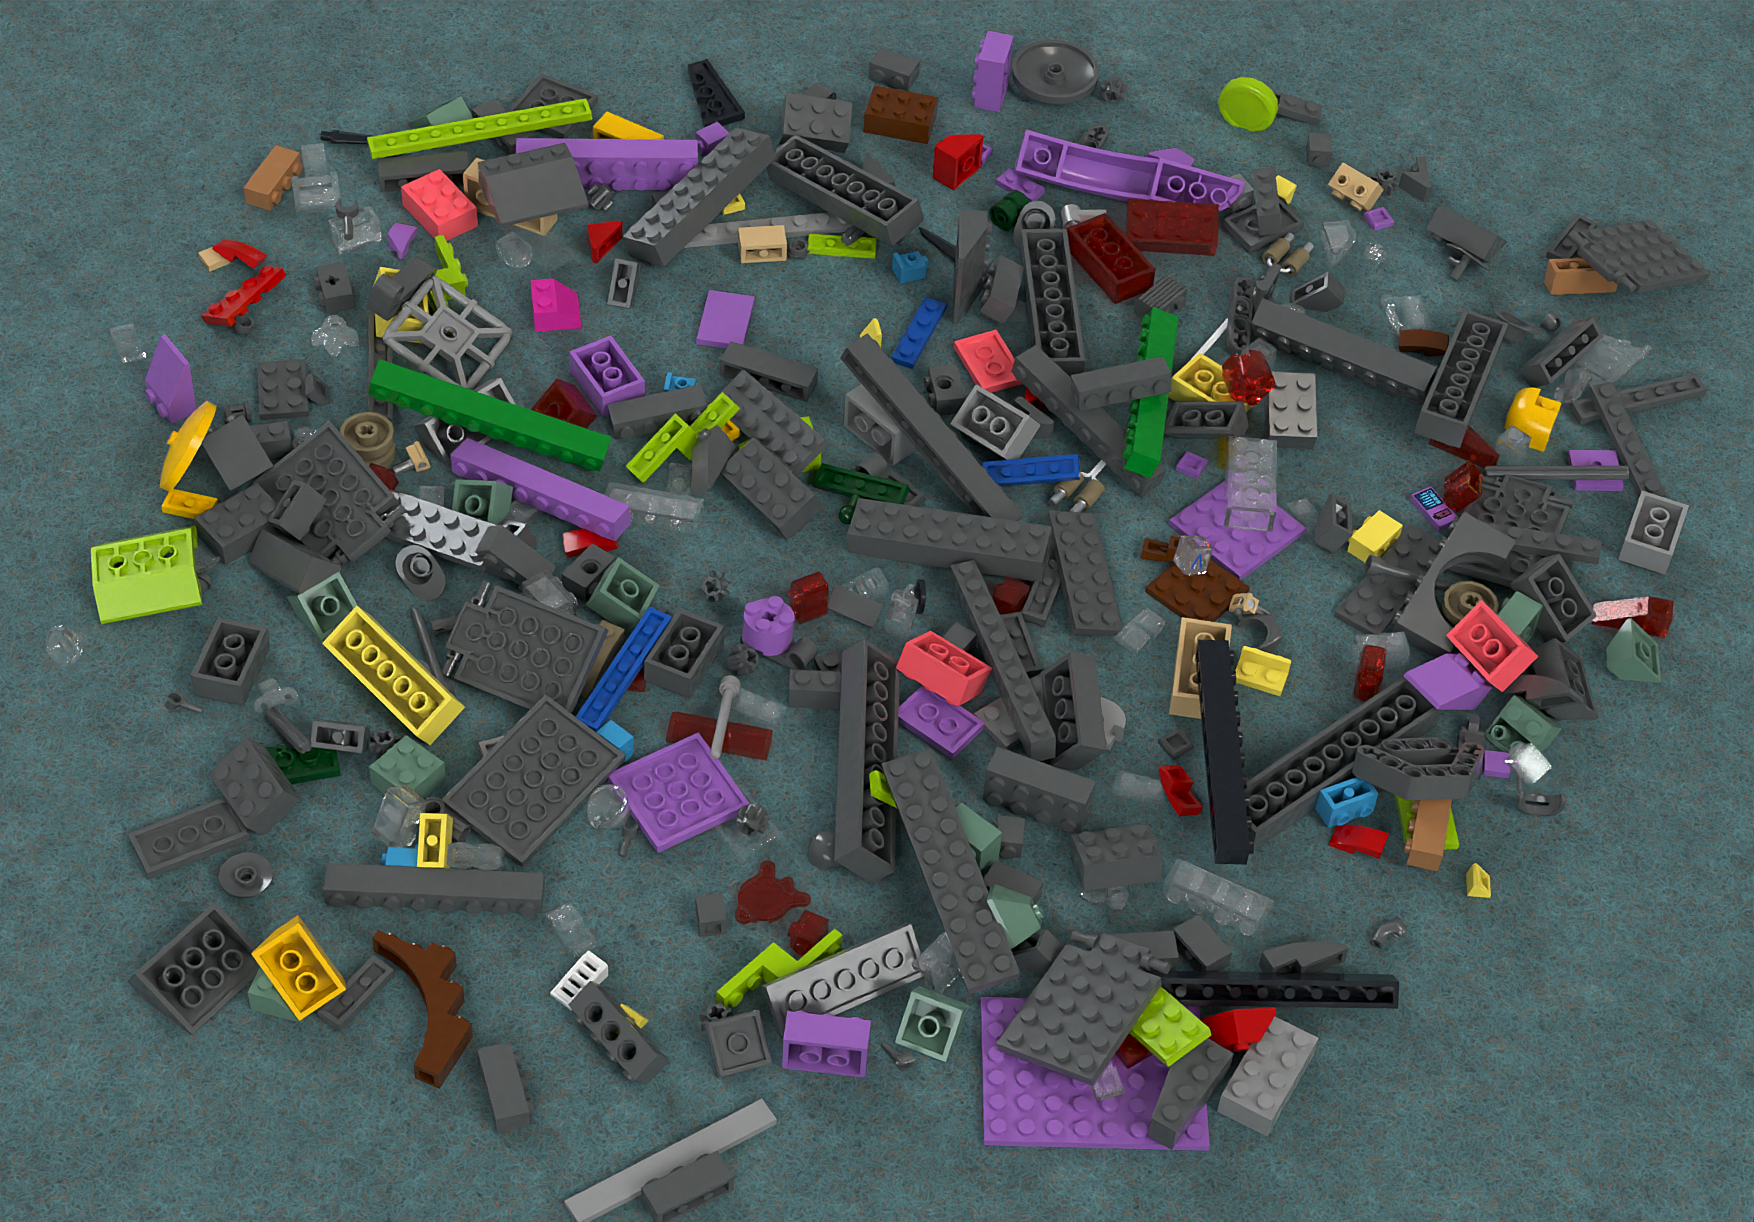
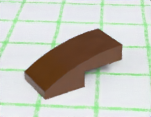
(1429, 342)
(1158, 550)

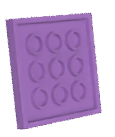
(1235, 548)
(679, 792)

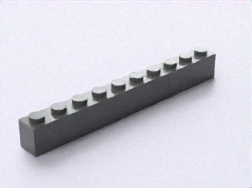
(927, 431)
(1006, 665)

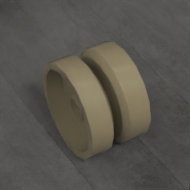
(371, 437)
(1462, 598)

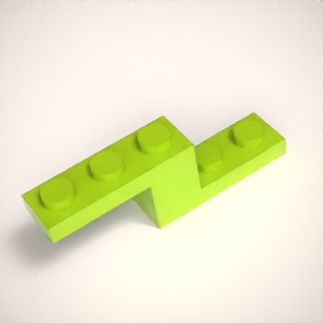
(450, 272)
(680, 436)
(772, 965)

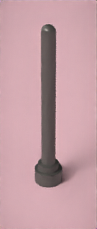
(1375, 566)
(429, 650)

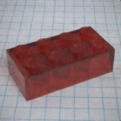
(1172, 226)
(1110, 258)

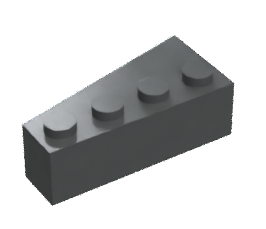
(1187, 1090)

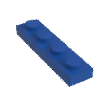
(919, 332)
(1034, 470)

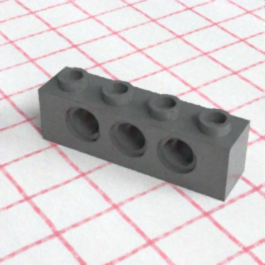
(648, 1056)

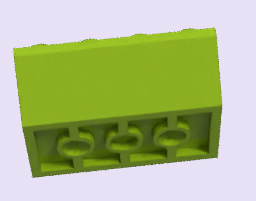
(146, 580)

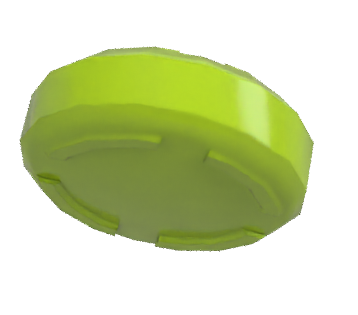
(1248, 104)

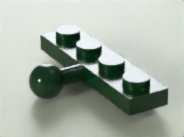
(858, 486)

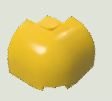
(1533, 416)

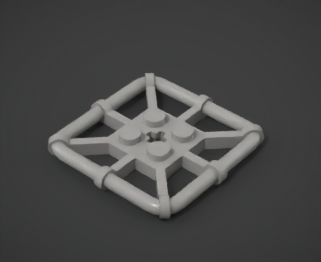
(447, 321)

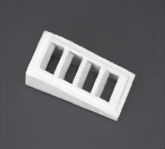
(584, 966)

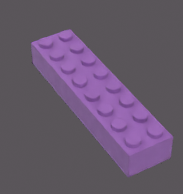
(626, 162)

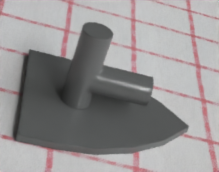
(1461, 264)

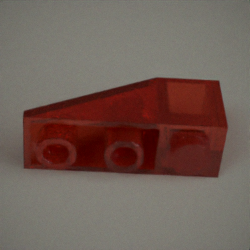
(1649, 612)

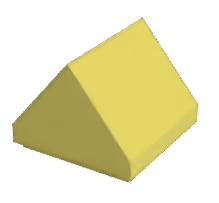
(1285, 189)
(1478, 882)

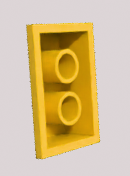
(299, 968)

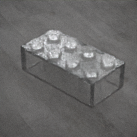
(1250, 483)

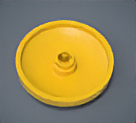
(185, 445)

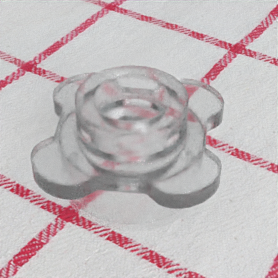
(1375, 253)

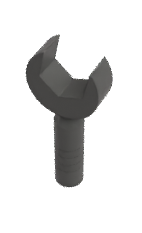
(347, 214)

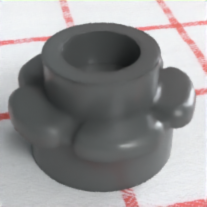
(797, 249)

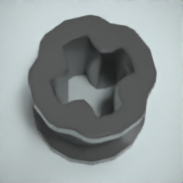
(239, 409)

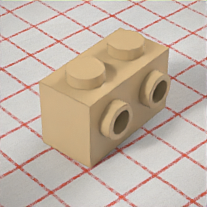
(1355, 187)
(761, 241)

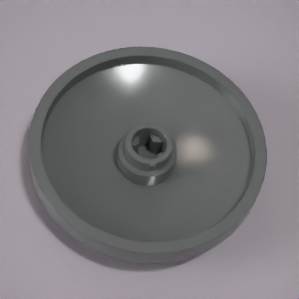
(1055, 71)

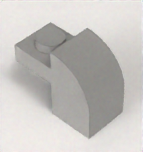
(1113, 722)

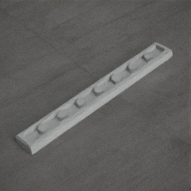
(628, 1183)

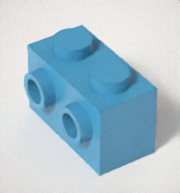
(1346, 801)

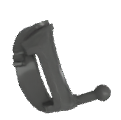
(1266, 622)
(1554, 803)

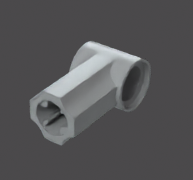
(1072, 215)

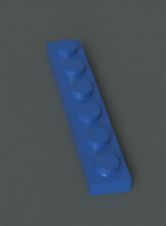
(623, 669)

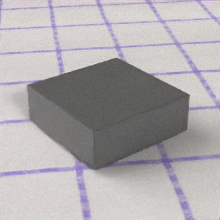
(1175, 744)

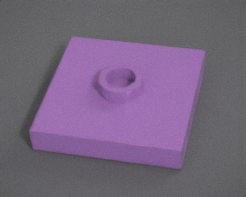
(1595, 458)

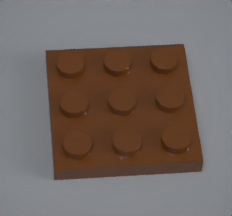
(1196, 595)

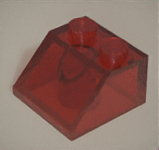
(566, 404)

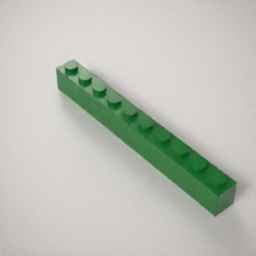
(1149, 413)
(489, 416)

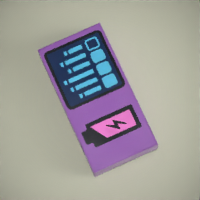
(1433, 508)

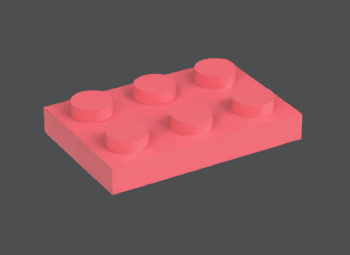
(987, 361)

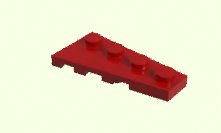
(236, 301)

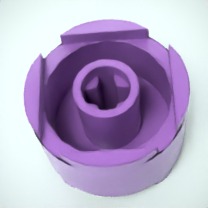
(768, 625)

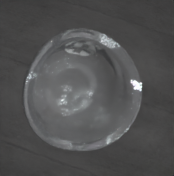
(608, 807)

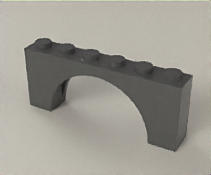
(1468, 543)

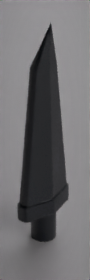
(344, 137)
(943, 245)

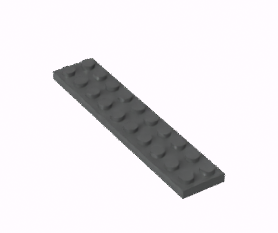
(950, 871)

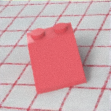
(1492, 646)

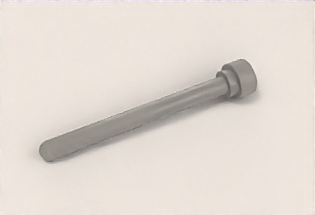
(728, 688)

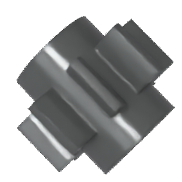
(1113, 89)
(1387, 181)
(600, 196)
(708, 586)
(742, 659)
(382, 741)
(752, 820)
(713, 1013)

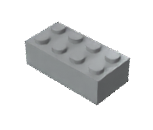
(1268, 1076)

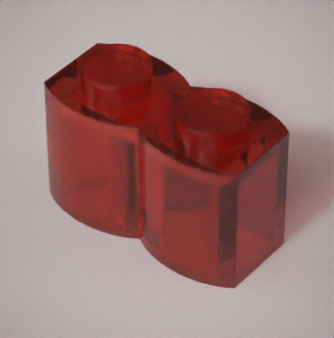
(1462, 486)
(809, 597)
(1369, 672)

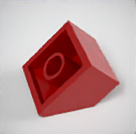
(957, 159)
(1239, 1027)

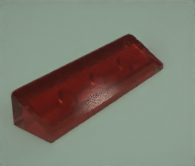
(738, 739)

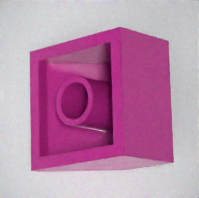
(554, 306)

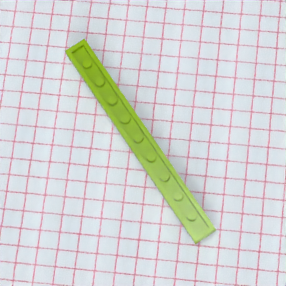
(479, 128)

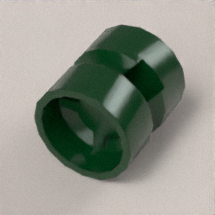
(1006, 211)

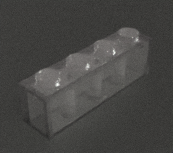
(659, 508)
(1218, 898)

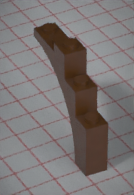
(429, 971)

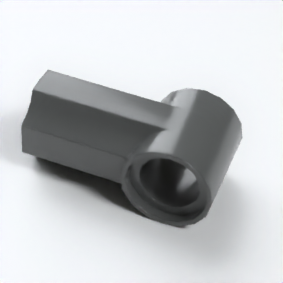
(460, 828)

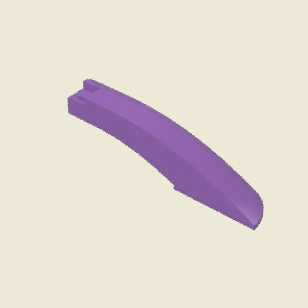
(1120, 174)

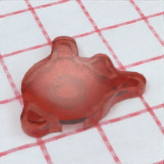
(767, 897)

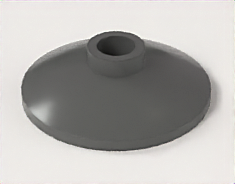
(245, 866)

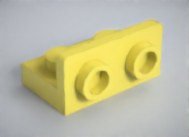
(1262, 670)

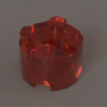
(1248, 377)

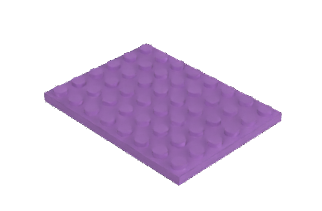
(1048, 1109)

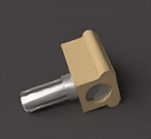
(417, 460)
(1247, 603)

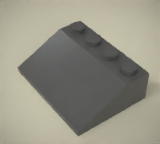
(532, 184)
(970, 260)
(198, 970)

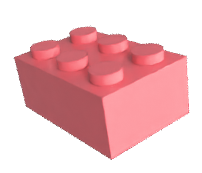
(439, 205)
(943, 668)

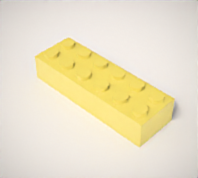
(393, 675)

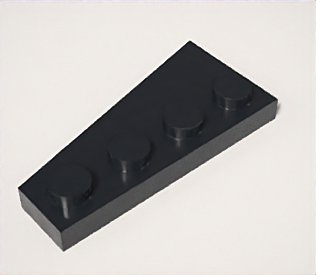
(713, 96)

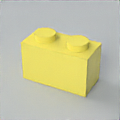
(1374, 536)
(434, 838)

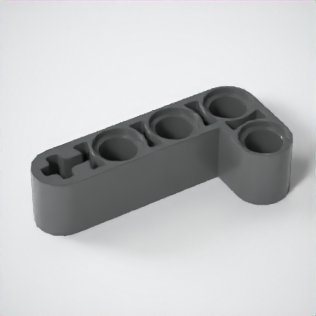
(391, 293)

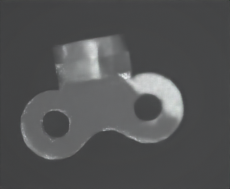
(273, 695)

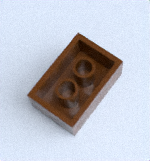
(900, 114)

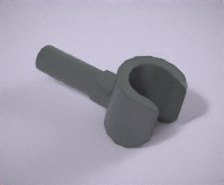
(178, 697)
(628, 834)
(903, 1060)

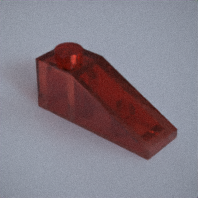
(1472, 448)

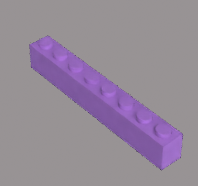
(543, 489)

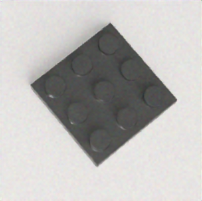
(551, 91)

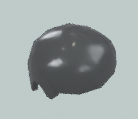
(822, 850)

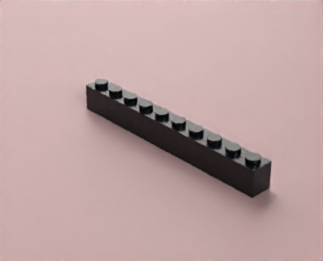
(1222, 753)
(1281, 989)

